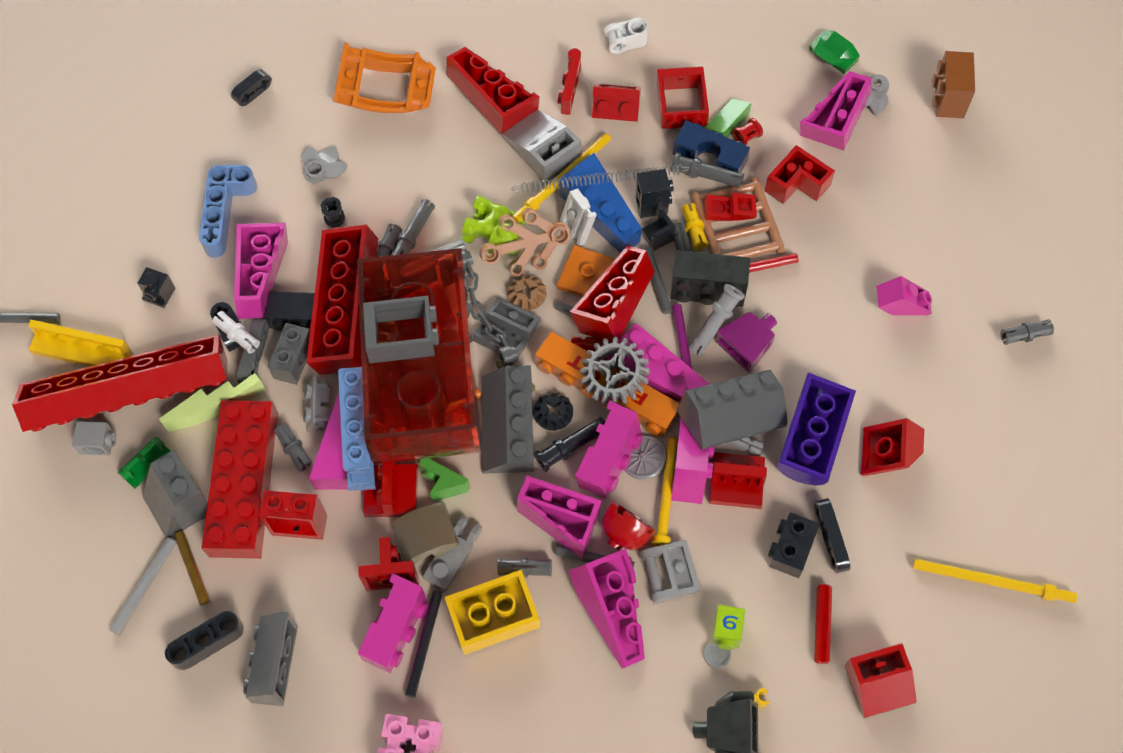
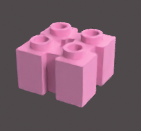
(399, 733)

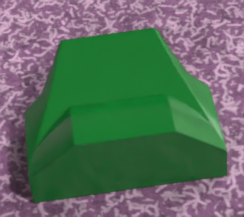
(835, 50)

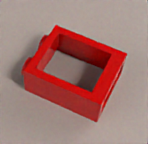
(690, 78)
(287, 510)

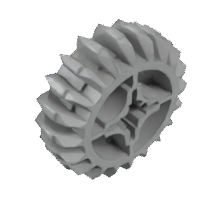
(633, 379)

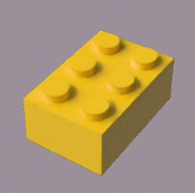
(492, 612)

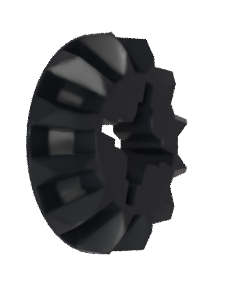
(553, 422)

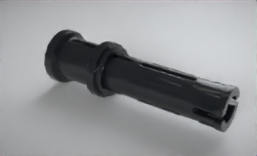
(562, 448)

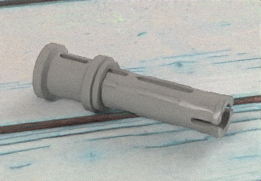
(722, 310)

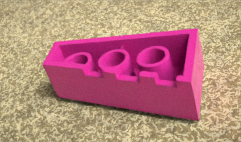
(256, 265)
(667, 371)

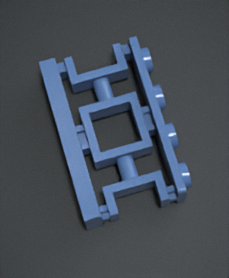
(354, 450)

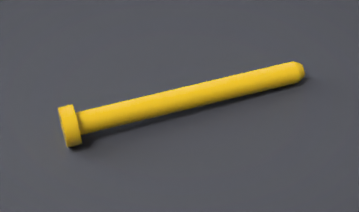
(666, 495)

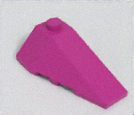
(609, 599)

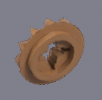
(520, 299)

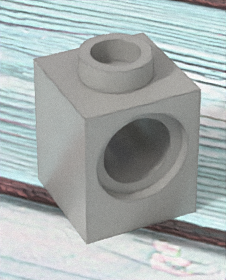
(93, 438)

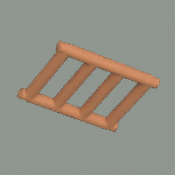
(761, 205)

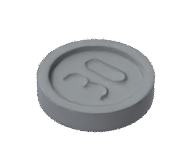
(716, 656)

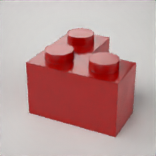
(801, 172)

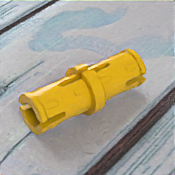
(694, 226)

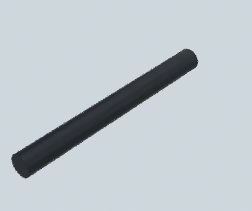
(423, 644)

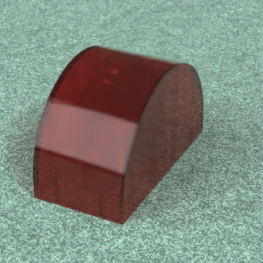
(410, 397)

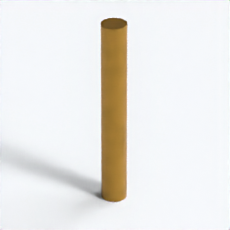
(191, 568)

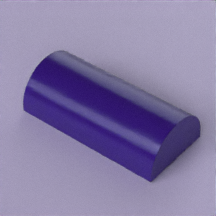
(815, 431)

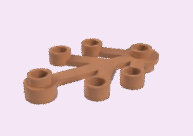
(528, 242)

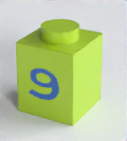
(728, 627)

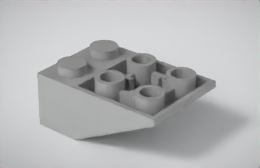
(544, 144)

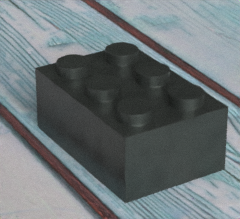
(704, 275)

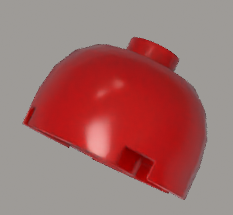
(625, 528)

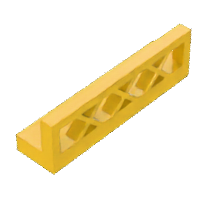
(75, 345)

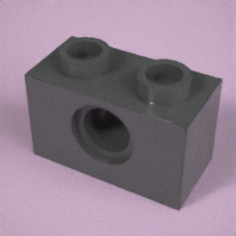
(290, 354)

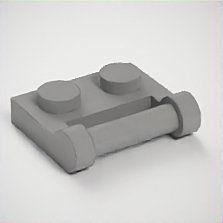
(678, 568)

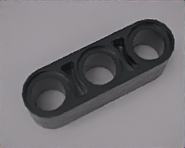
(191, 639)

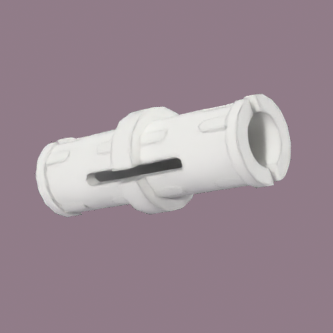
(235, 332)

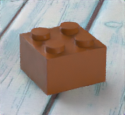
(954, 84)

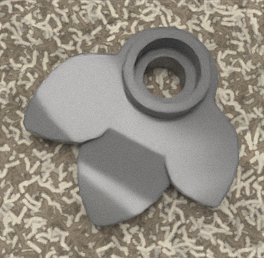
(878, 98)
(324, 162)

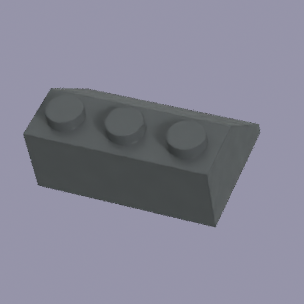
(271, 659)

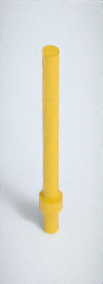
(534, 202)
(1046, 591)

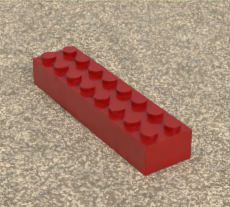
(120, 383)

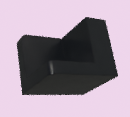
(659, 232)

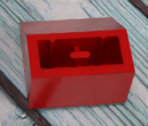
(882, 680)

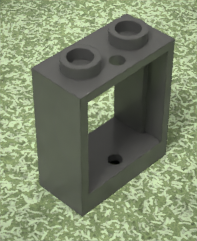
(399, 310)

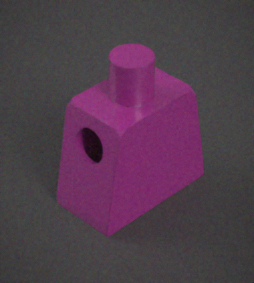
(747, 339)

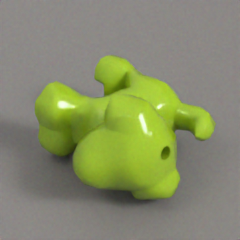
(488, 225)

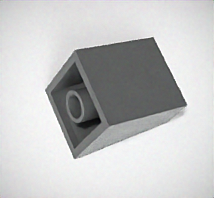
(173, 495)

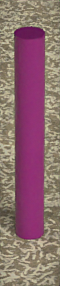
(681, 334)

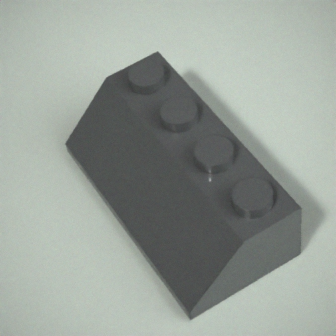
(734, 409)
(507, 420)

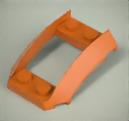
(350, 74)

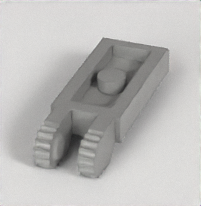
(446, 567)

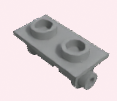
(316, 395)

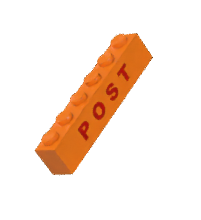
(564, 361)

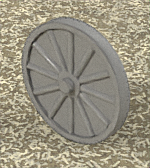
(647, 459)

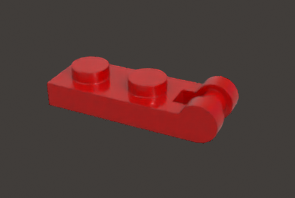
(570, 81)

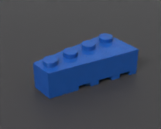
(613, 217)

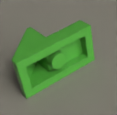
(448, 482)

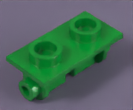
(137, 468)

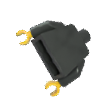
(732, 723)

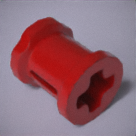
(748, 131)

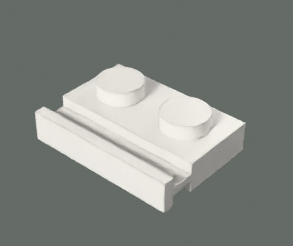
(578, 216)

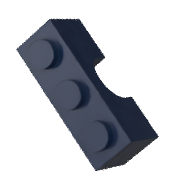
(697, 140)

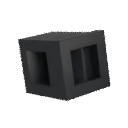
(156, 287)

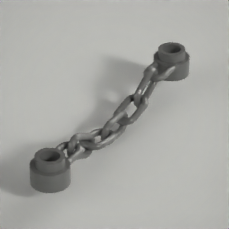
(507, 354)

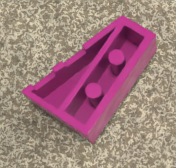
(839, 112)
(611, 451)
(690, 468)
(560, 513)
(394, 624)

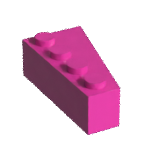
(328, 466)

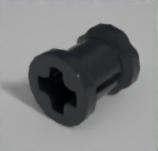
(332, 212)

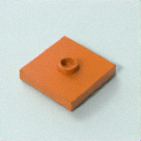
(582, 270)

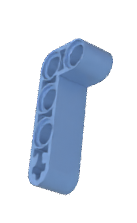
(231, 185)

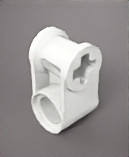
(628, 35)

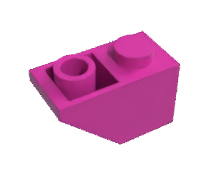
(903, 298)

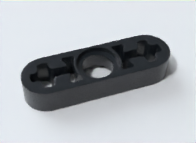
(832, 535)

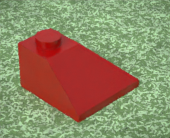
(891, 446)

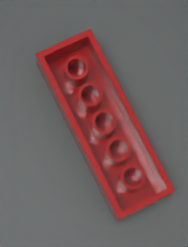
(335, 312)
(238, 479)

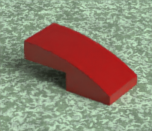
(732, 208)

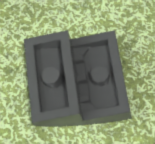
(513, 321)

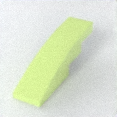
(205, 407)

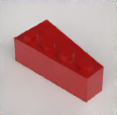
(489, 90)
(614, 296)

